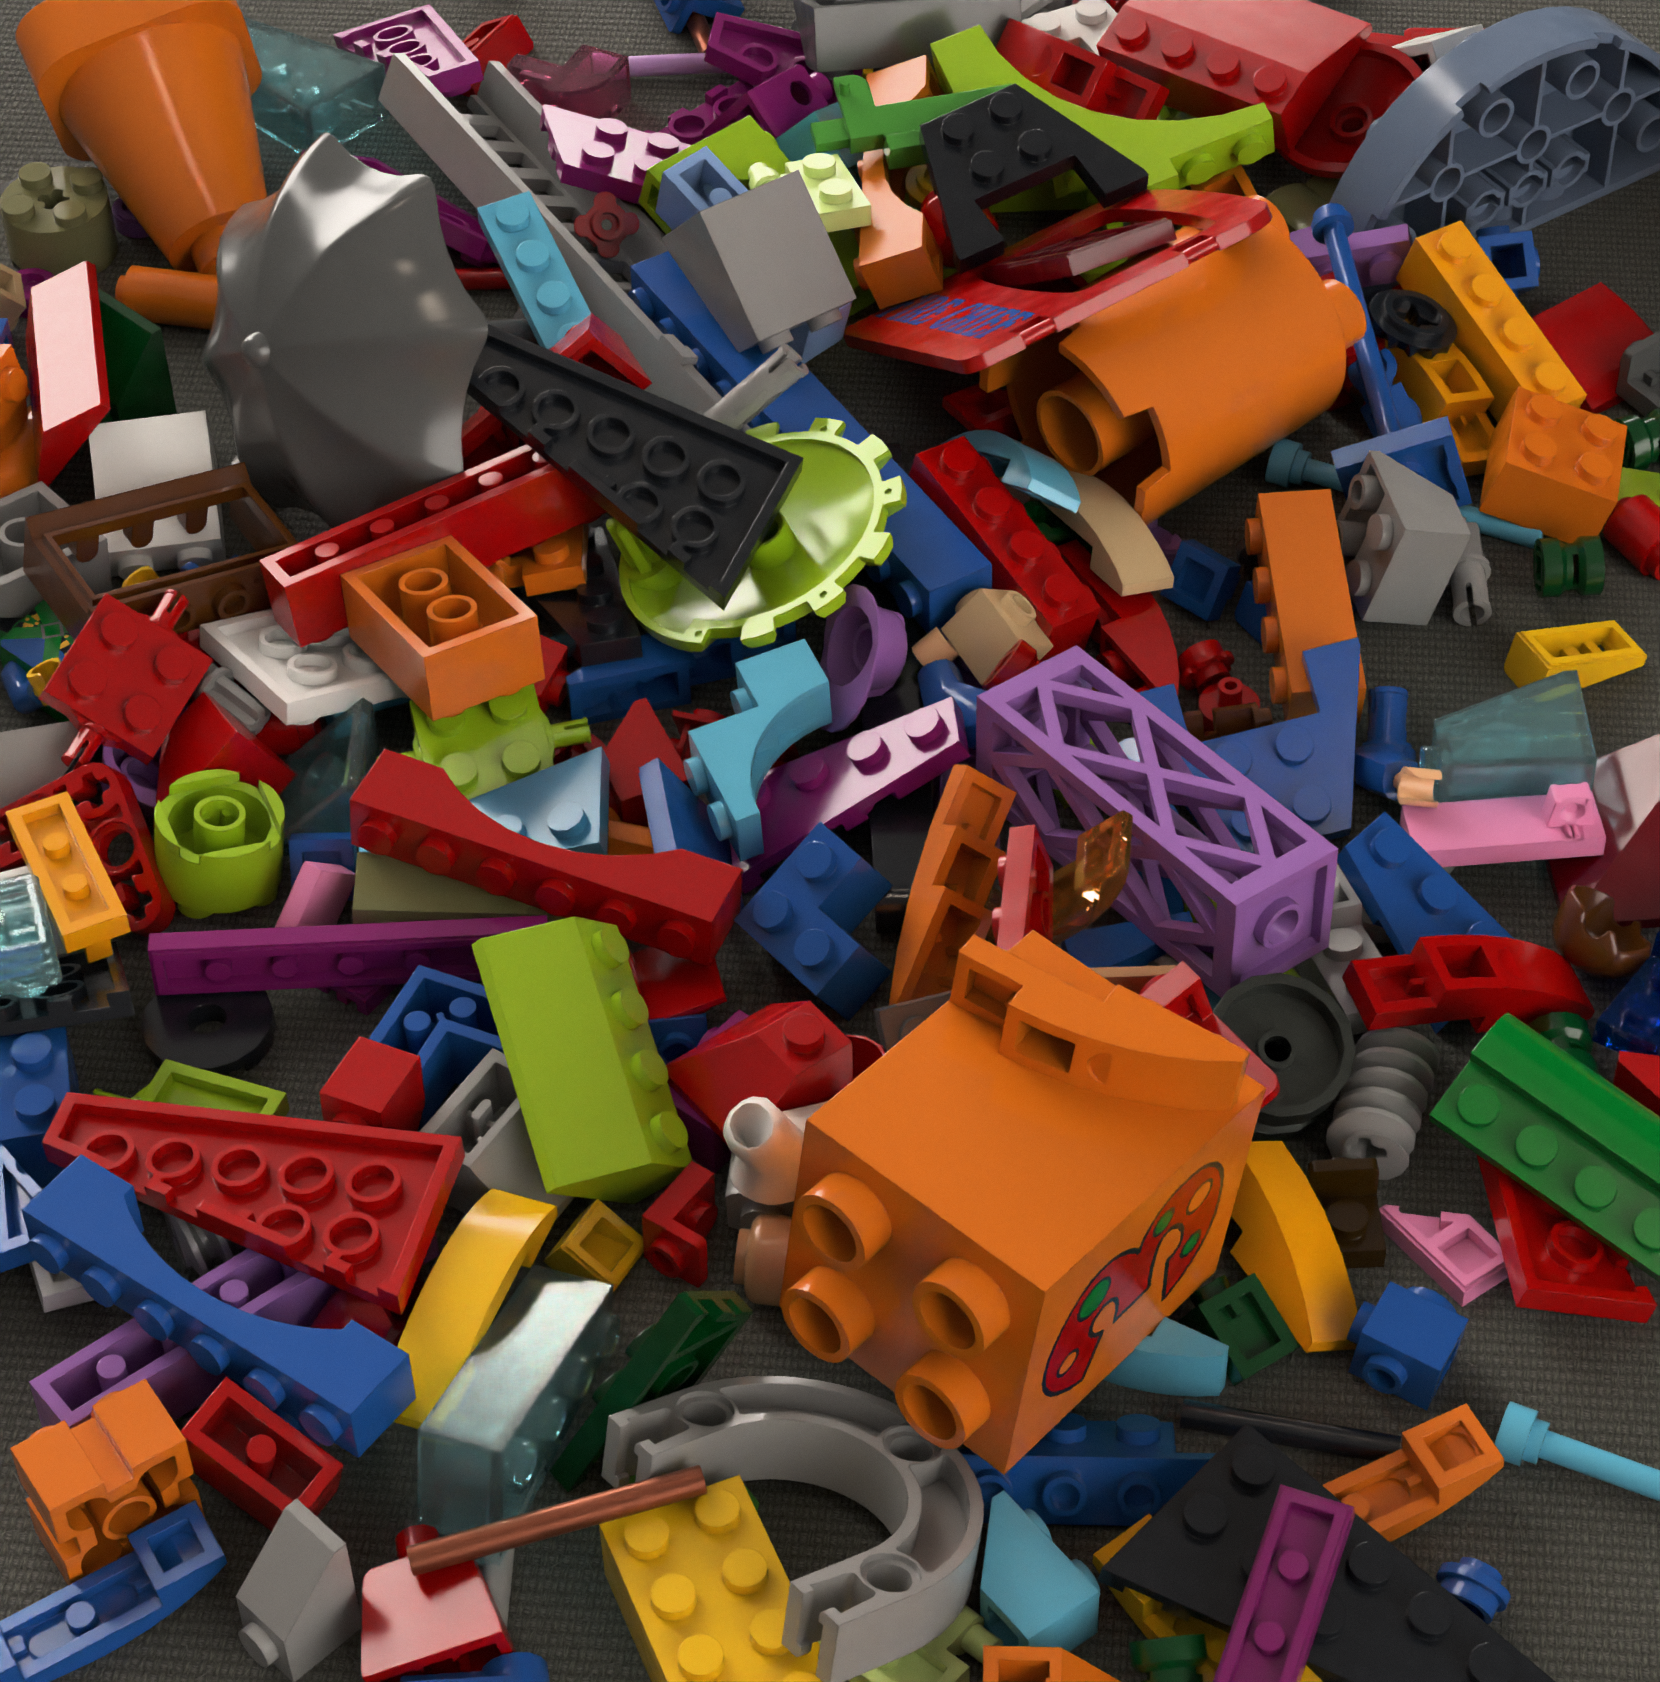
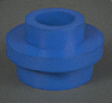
(1475, 1586)

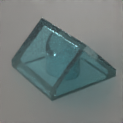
(329, 773)

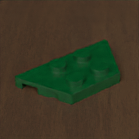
(662, 1360)

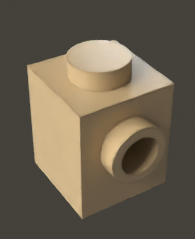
(989, 625)

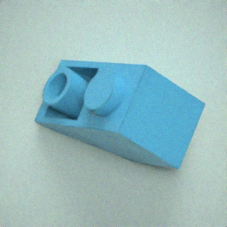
(1030, 1586)

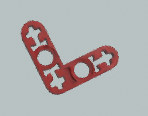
(103, 823)

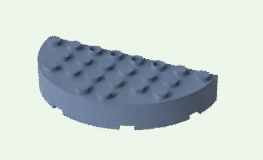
(1511, 129)

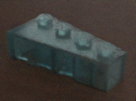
(312, 88)
(513, 1403)

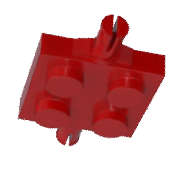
(125, 679)

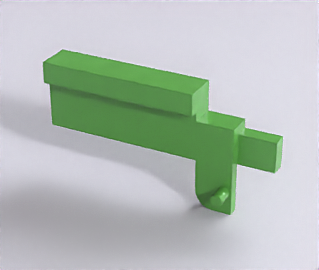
(887, 126)

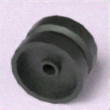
(1300, 1038)

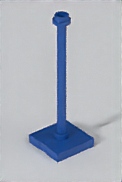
(1423, 448)

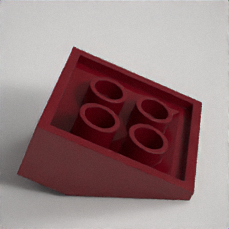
(1629, 807)

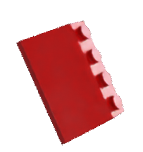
(1238, 55)

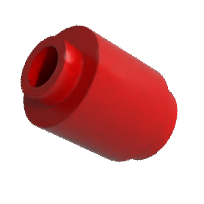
(1635, 533)

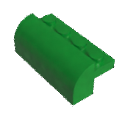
(1561, 1136)

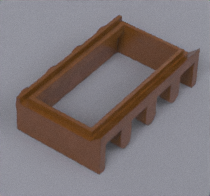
(213, 590)

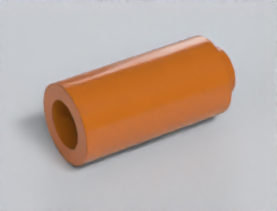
(169, 296)

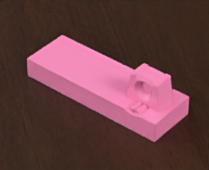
(1509, 828)

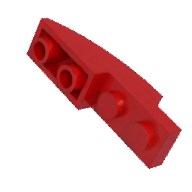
(1079, 74)
(1129, 628)
(1464, 980)

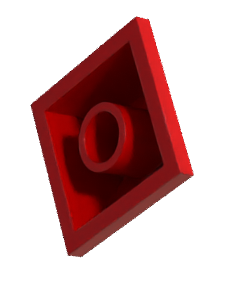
(776, 1054)

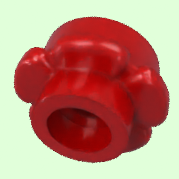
(1204, 665)

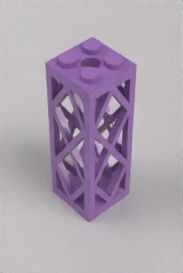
(1267, 907)

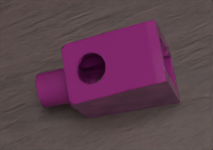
(778, 101)

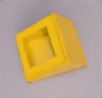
(597, 1246)

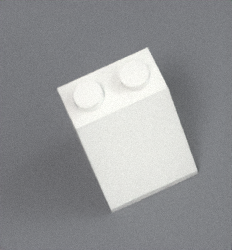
(147, 453)

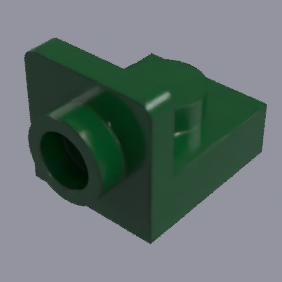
(1244, 1321)

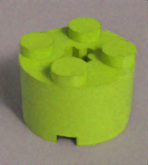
(219, 842)

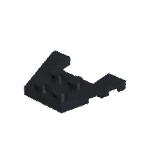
(1004, 149)

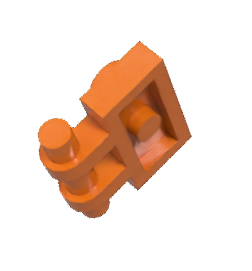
(549, 566)

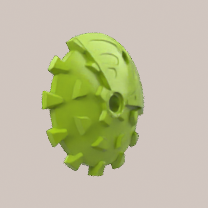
(808, 556)

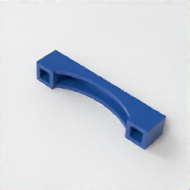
(333, 1381)

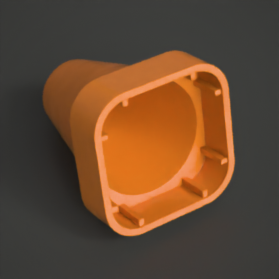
(157, 107)

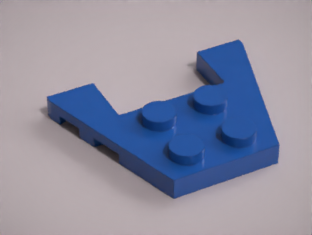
(1299, 760)

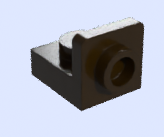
(1350, 1202)

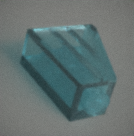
(1514, 743)

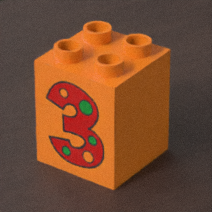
(998, 1228)

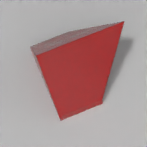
(214, 739)

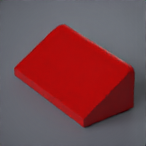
(497, 41)

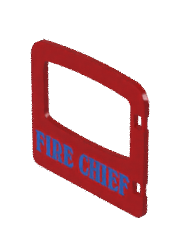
(983, 323)

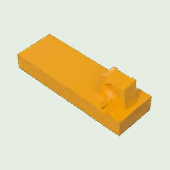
(70, 875)

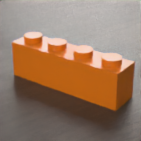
(1302, 587)

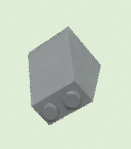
(763, 264)

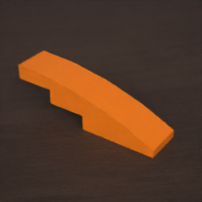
(951, 884)

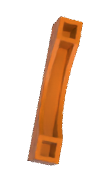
(898, 250)

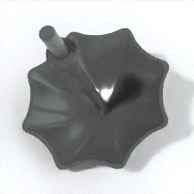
(344, 338)

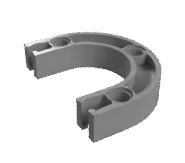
(847, 1442)

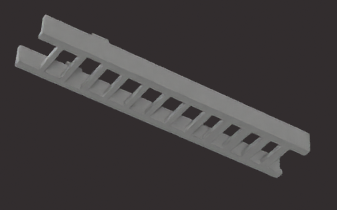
(480, 172)

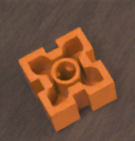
(104, 1479)

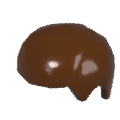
(1593, 940)

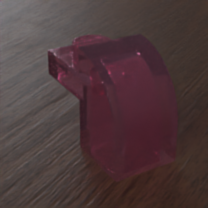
(589, 83)

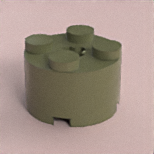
(58, 218)

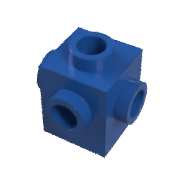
(1512, 256)

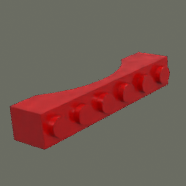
(656, 899)

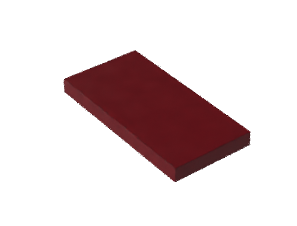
(1080, 254)

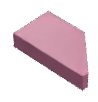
(317, 895)
(1449, 1249)

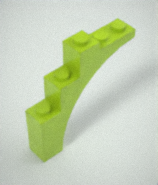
(1168, 150)

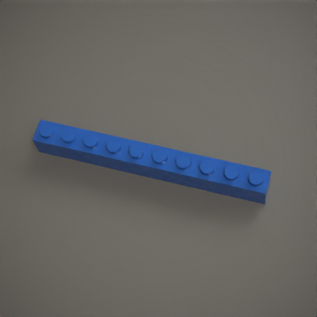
(930, 556)

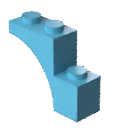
(775, 705)

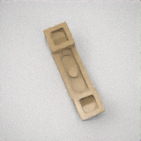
(1122, 543)

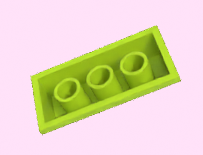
(583, 1060)

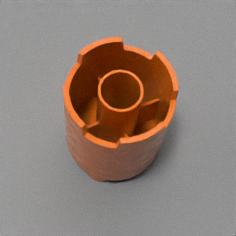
(1187, 370)

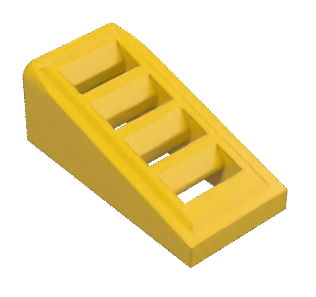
(1573, 647)

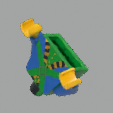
(34, 649)

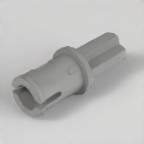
(1470, 581)
(243, 706)

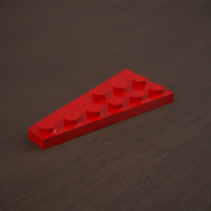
(302, 1191)

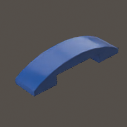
(114, 1603)

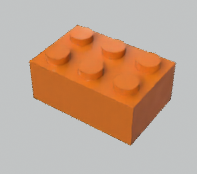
(443, 627)

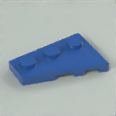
(1409, 890)

